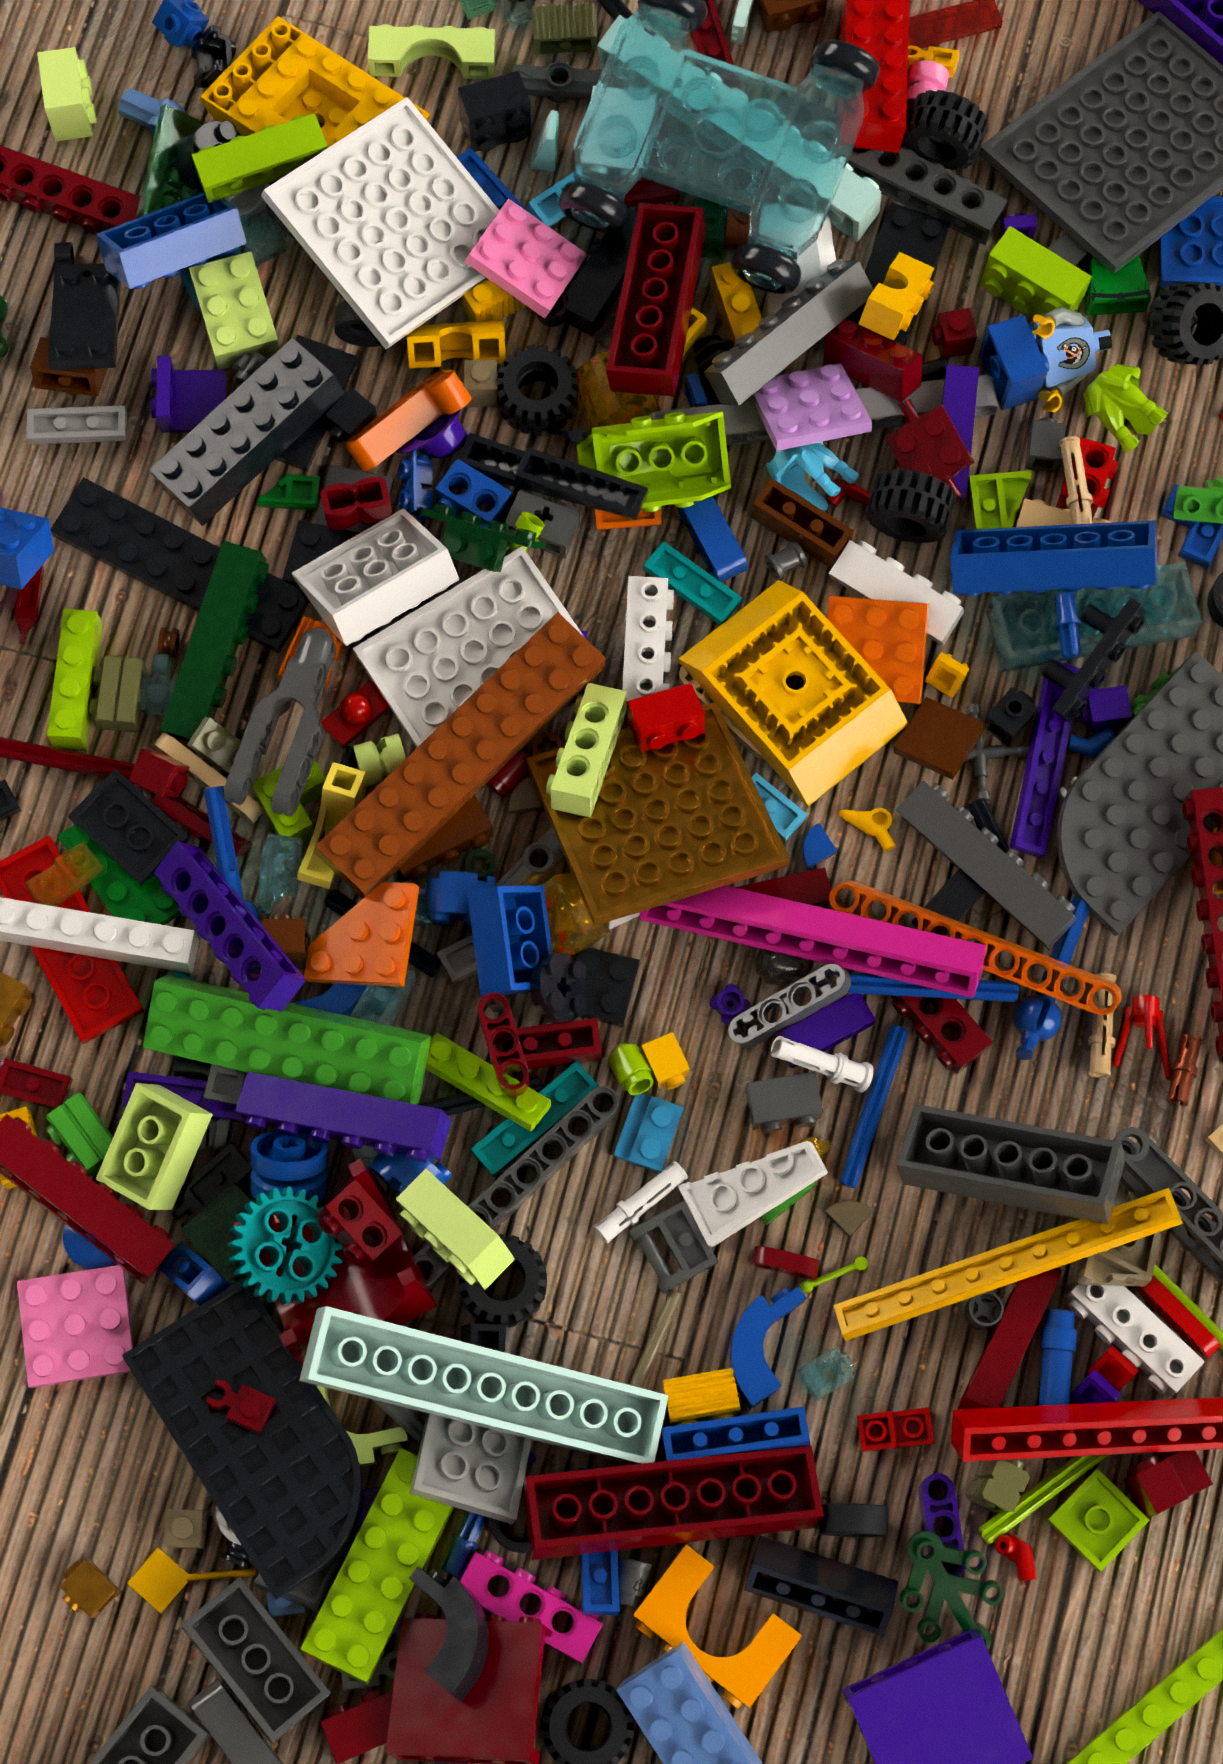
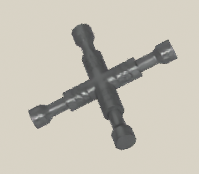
(981, 753)

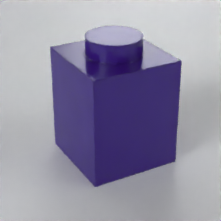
(1107, 708)

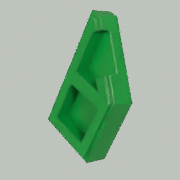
(293, 493)

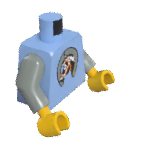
(1070, 350)

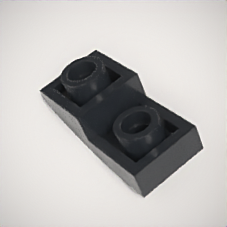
(954, 899)

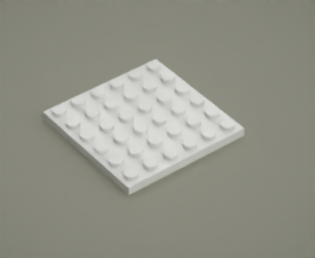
(388, 220)

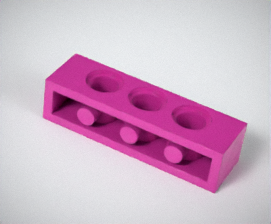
(574, 1643)

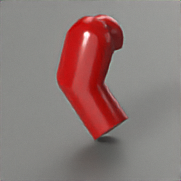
(1018, 1552)

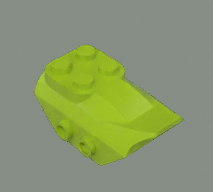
(673, 457)

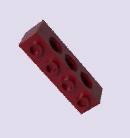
(949, 1013)

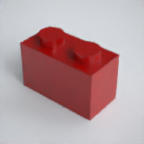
(666, 717)

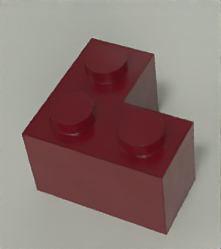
(1166, 1482)

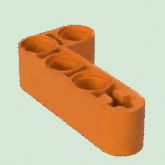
(407, 417)

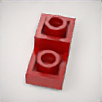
(896, 1429)

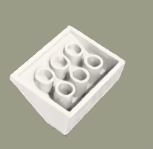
(376, 576)

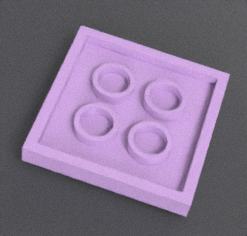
(811, 407)

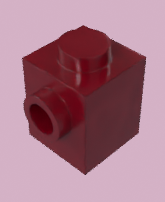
(954, 333)
(159, 773)

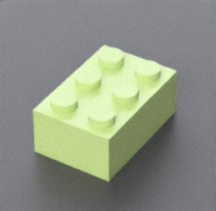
(234, 309)
(154, 1146)
(454, 1230)

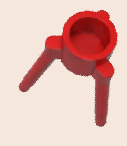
(1146, 1015)

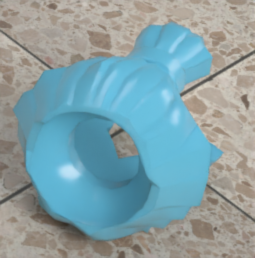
(789, 469)

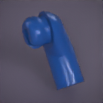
(1093, 746)

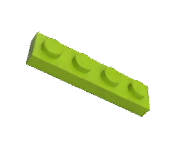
(479, 1081)

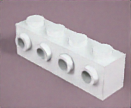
(880, 579)
(646, 636)
(1138, 1333)

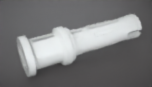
(835, 1067)

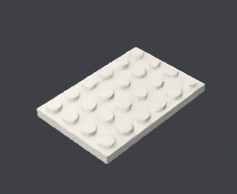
(457, 642)

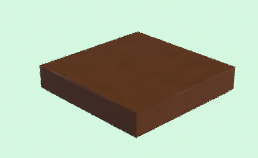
(939, 738)

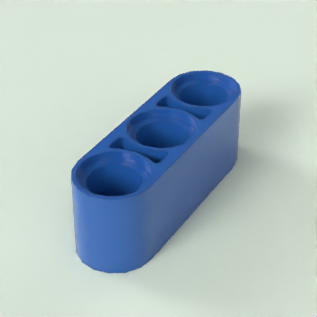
(714, 539)

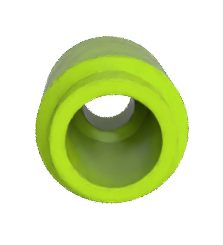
(631, 1068)

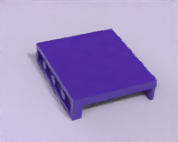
(939, 1709)

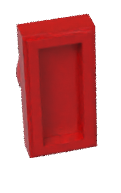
(355, 714)

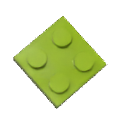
(1097, 1520)

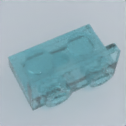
(278, 870)

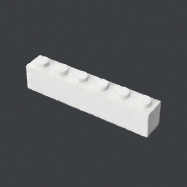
(98, 935)

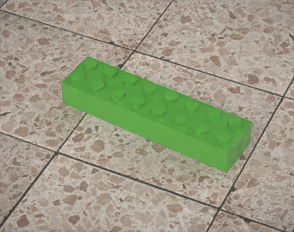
(294, 1044)

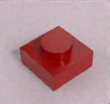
(1114, 1368)

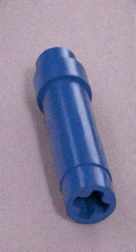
(1058, 1346)

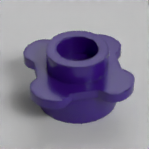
(729, 994)

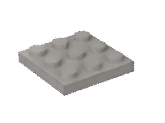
(471, 1468)

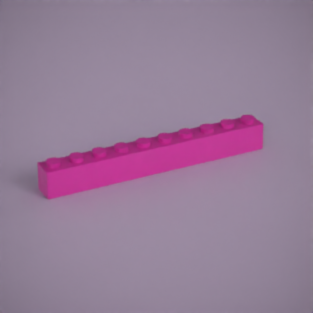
(828, 937)

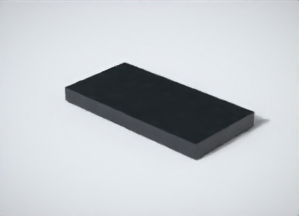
(341, 364)

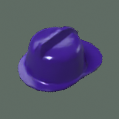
(440, 438)

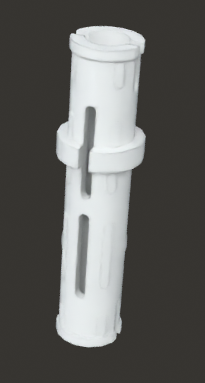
(640, 1202)

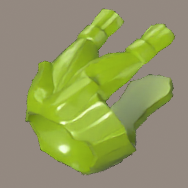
(1117, 396)

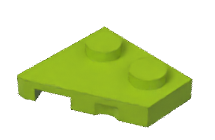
(997, 498)

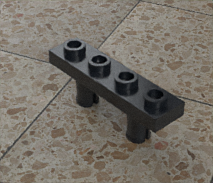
(1092, 673)

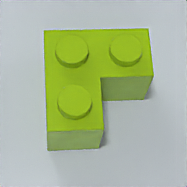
(299, 824)

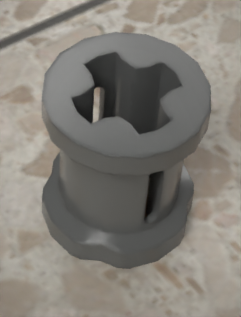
(786, 560)

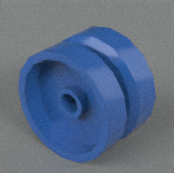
(288, 1162)

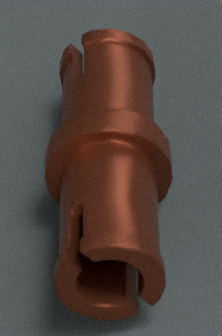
(1184, 1070)

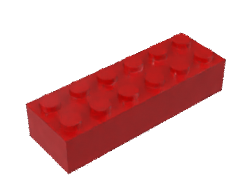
(882, 31)

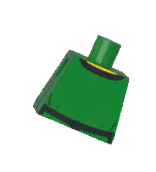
(1118, 292)

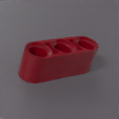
(499, 1028)

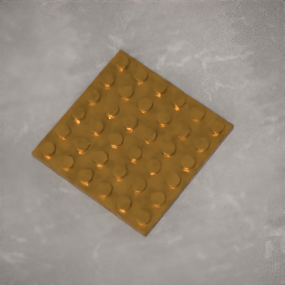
(665, 823)

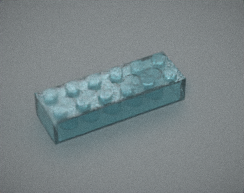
(1025, 620)

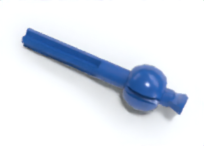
(223, 841)
(1038, 1015)

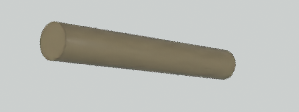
(656, 1339)

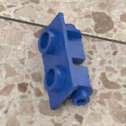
(414, 474)

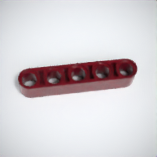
(1009, 1341)

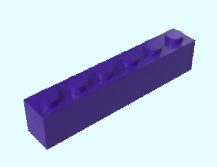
(343, 1116)

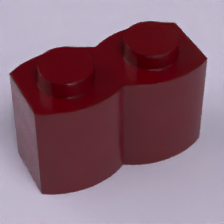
(362, 502)

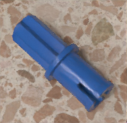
(1068, 625)
(463, 1544)

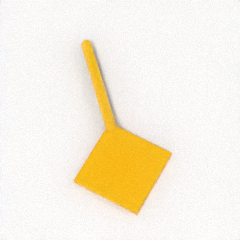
(162, 1579)

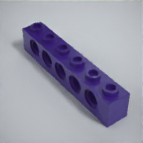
(229, 927)

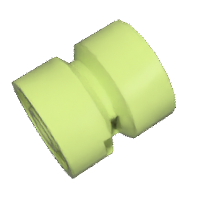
(379, 759)

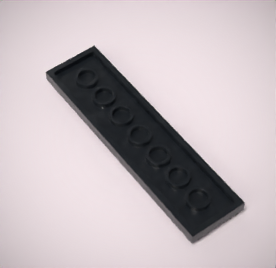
(168, 558)

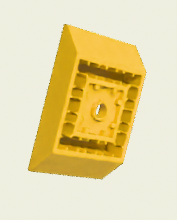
(293, 76)
(806, 733)

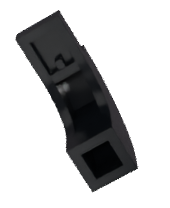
(467, 1635)

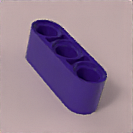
(831, 1024)
(944, 1508)

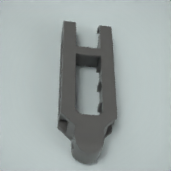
(1150, 1171)

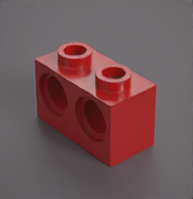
(1095, 477)

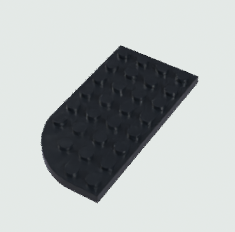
(280, 1491)

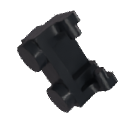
(213, 56)

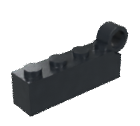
(596, 282)

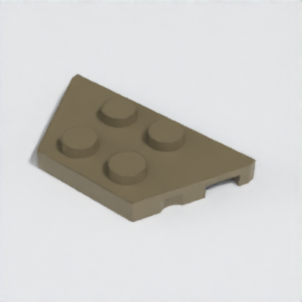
(1123, 1265)

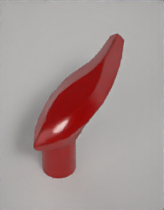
(851, 490)

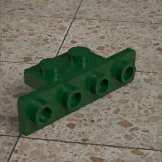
(477, 541)

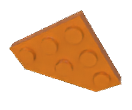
(888, 637)
(369, 941)

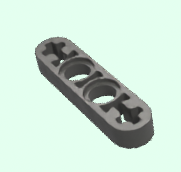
(788, 1001)

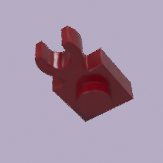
(246, 1408)

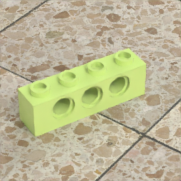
(587, 749)

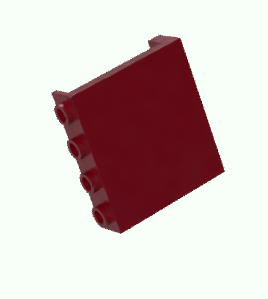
(495, 1717)

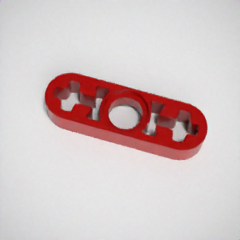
(1179, 1318)

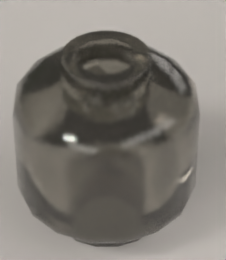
(780, 968)

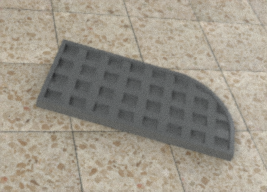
(1124, 815)

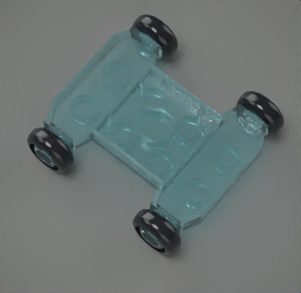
(719, 136)

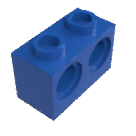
(479, 491)

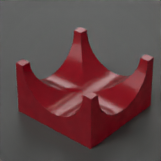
(383, 1290)

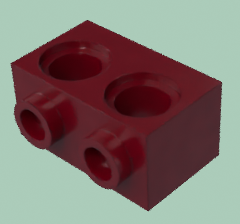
(365, 1217)

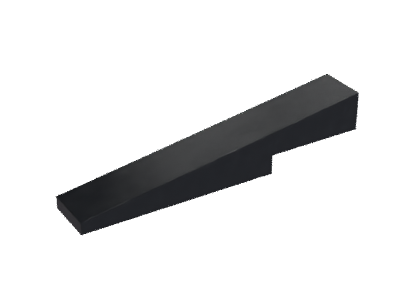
(553, 476)

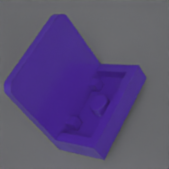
(184, 395)

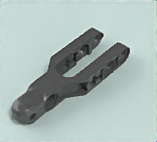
(304, 684)

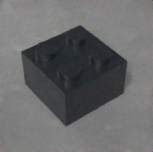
(495, 112)

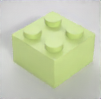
(66, 94)

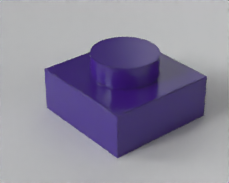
(1023, 223)
(1094, 1390)

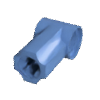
(143, 108)

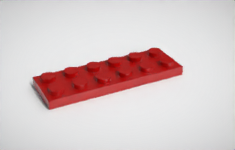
(88, 987)

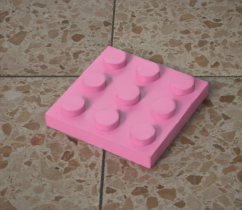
(526, 258)
(75, 1325)

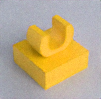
(947, 674)

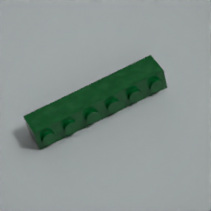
(215, 639)

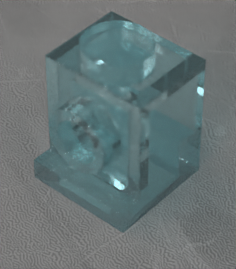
(812, 1373)

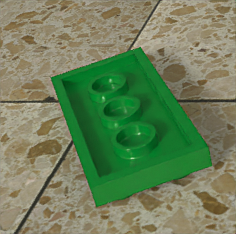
(120, 892)

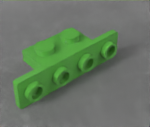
(1200, 503)

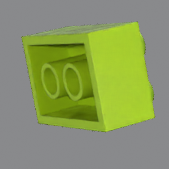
(1032, 276)

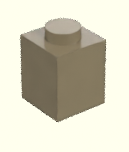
(481, 382)
(185, 1529)

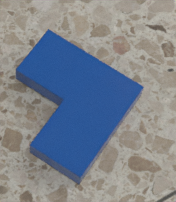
(1201, 539)

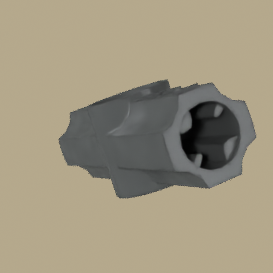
(541, 81)
(524, 873)

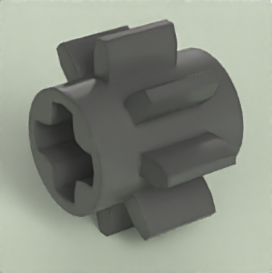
(247, 365)

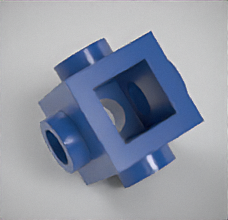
(180, 22)

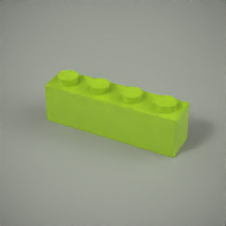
(259, 157)
(74, 679)

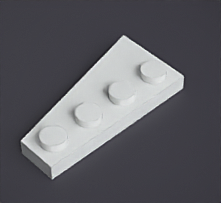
(739, 1196)

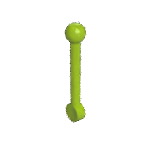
(859, 1264)

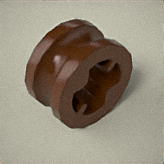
(169, 642)

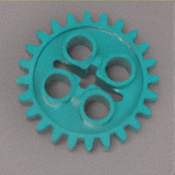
(257, 1235)

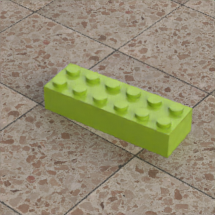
(375, 1576)

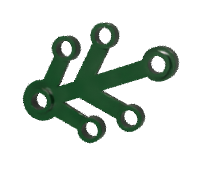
(945, 1585)

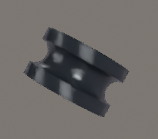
(236, 1554)

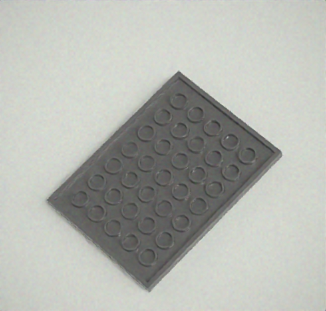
(1122, 143)

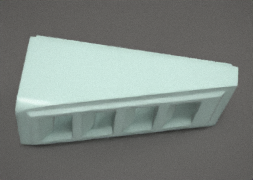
(546, 144)

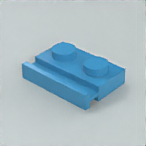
(648, 1132)

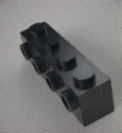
(821, 1586)

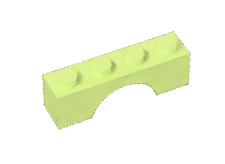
(396, 47)

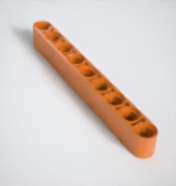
(1024, 957)

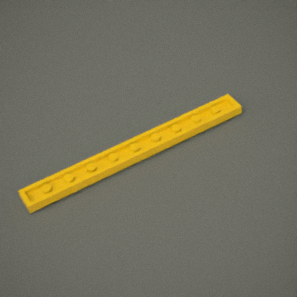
(1006, 1265)

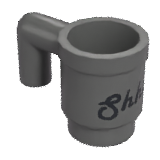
(632, 1581)

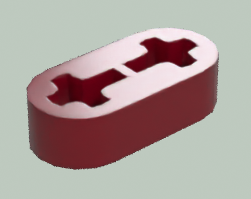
(785, 1262)

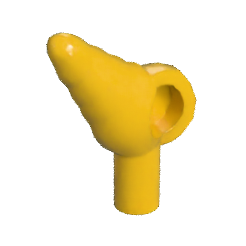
(872, 823)

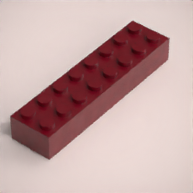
(671, 1502)

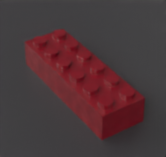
(656, 299)

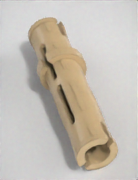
(1072, 451)
(1101, 1038)

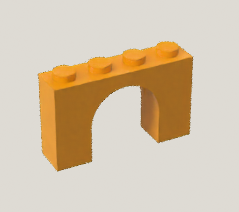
(739, 1675)

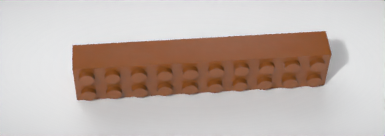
(460, 756)

